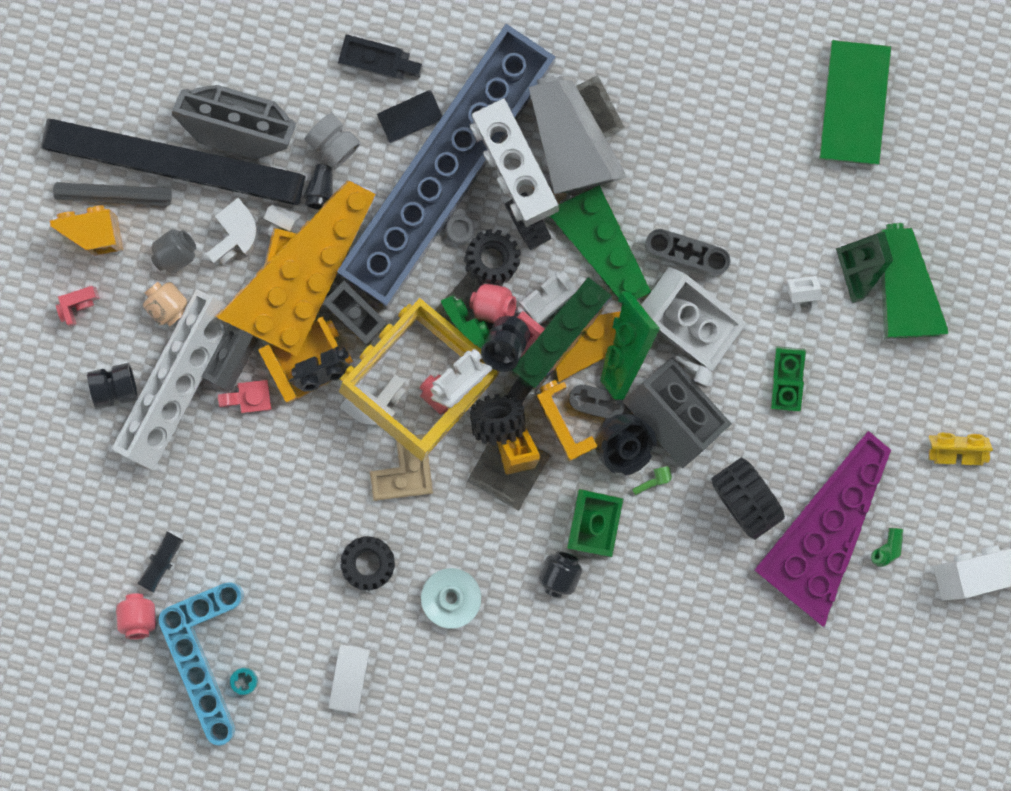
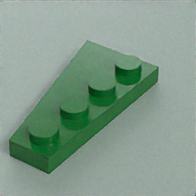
(599, 239)

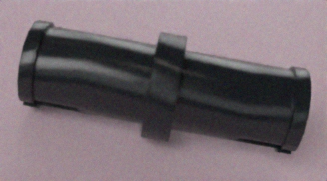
(160, 562)

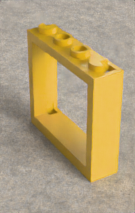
(371, 356)

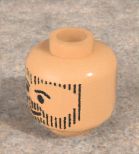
(165, 303)

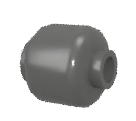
(173, 251)

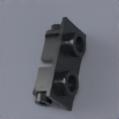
(310, 375)

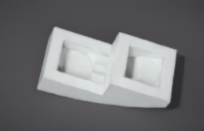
(349, 679)

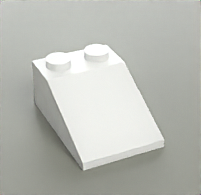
(692, 318)

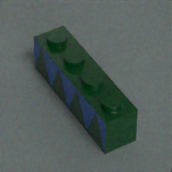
(561, 334)

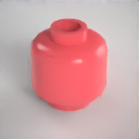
(492, 302)
(136, 616)

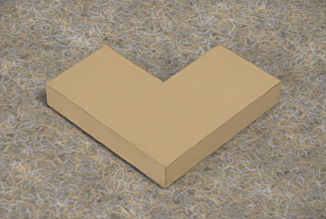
(407, 480)

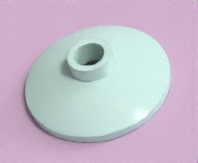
(434, 598)

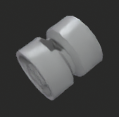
(330, 139)

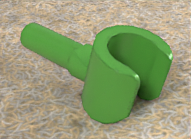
(662, 476)

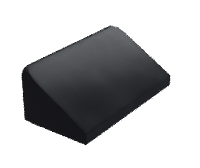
(410, 116)

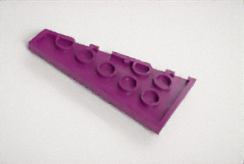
(819, 543)

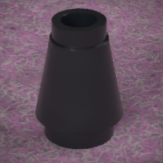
(320, 187)

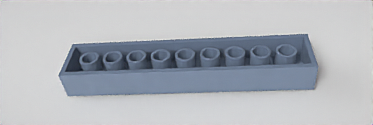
(442, 169)

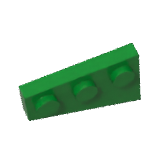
(630, 347)

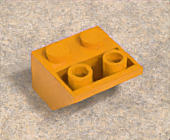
(93, 231)

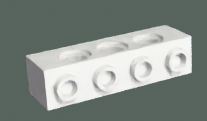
(499, 118)

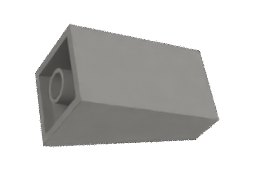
(571, 138)

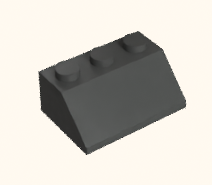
(677, 412)

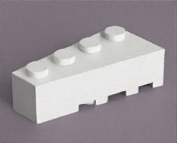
(974, 574)

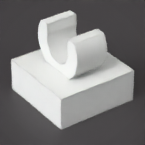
(281, 218)
(804, 290)

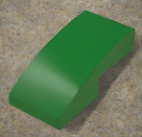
(473, 329)
(788, 378)

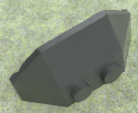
(234, 121)

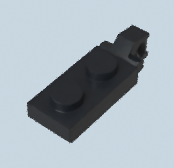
(377, 58)

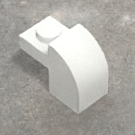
(242, 233)
(391, 393)

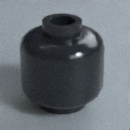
(560, 574)

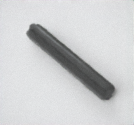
(112, 193)

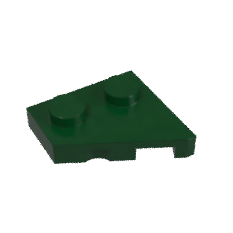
(864, 264)

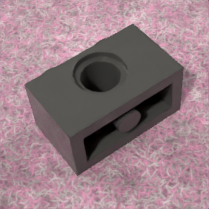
(355, 313)

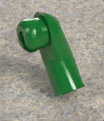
(891, 550)

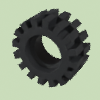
(532, 235)
(494, 241)
(497, 419)
(385, 557)

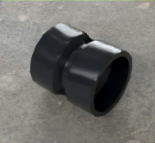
(505, 343)
(111, 386)

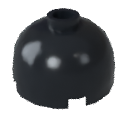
(624, 443)

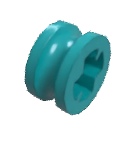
(235, 676)

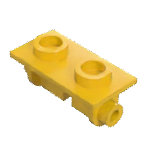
(946, 446)

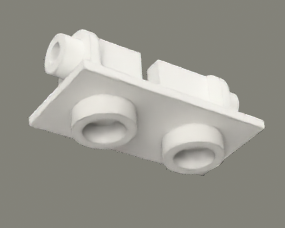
(557, 292)
(451, 387)

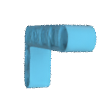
(197, 657)

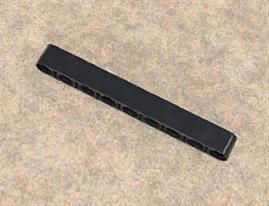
(173, 161)

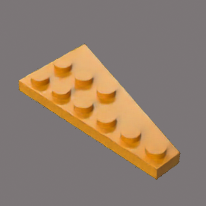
(294, 283)

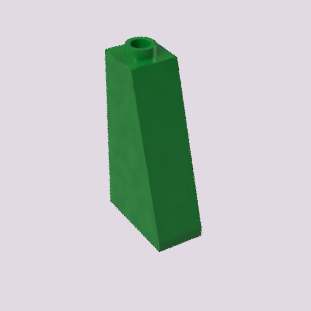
(907, 290)

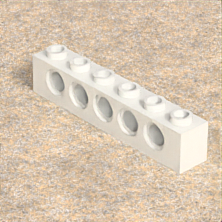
(172, 382)

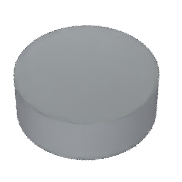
(460, 229)

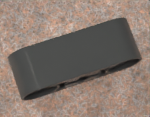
(697, 247)

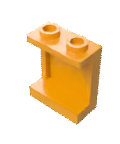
(280, 362)
(558, 425)

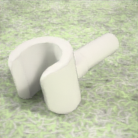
(703, 374)

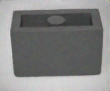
(230, 357)

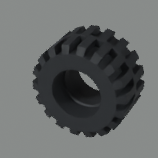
(748, 498)

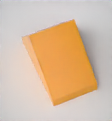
(520, 454)

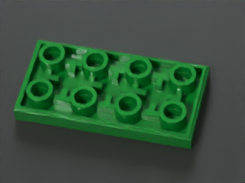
(855, 102)

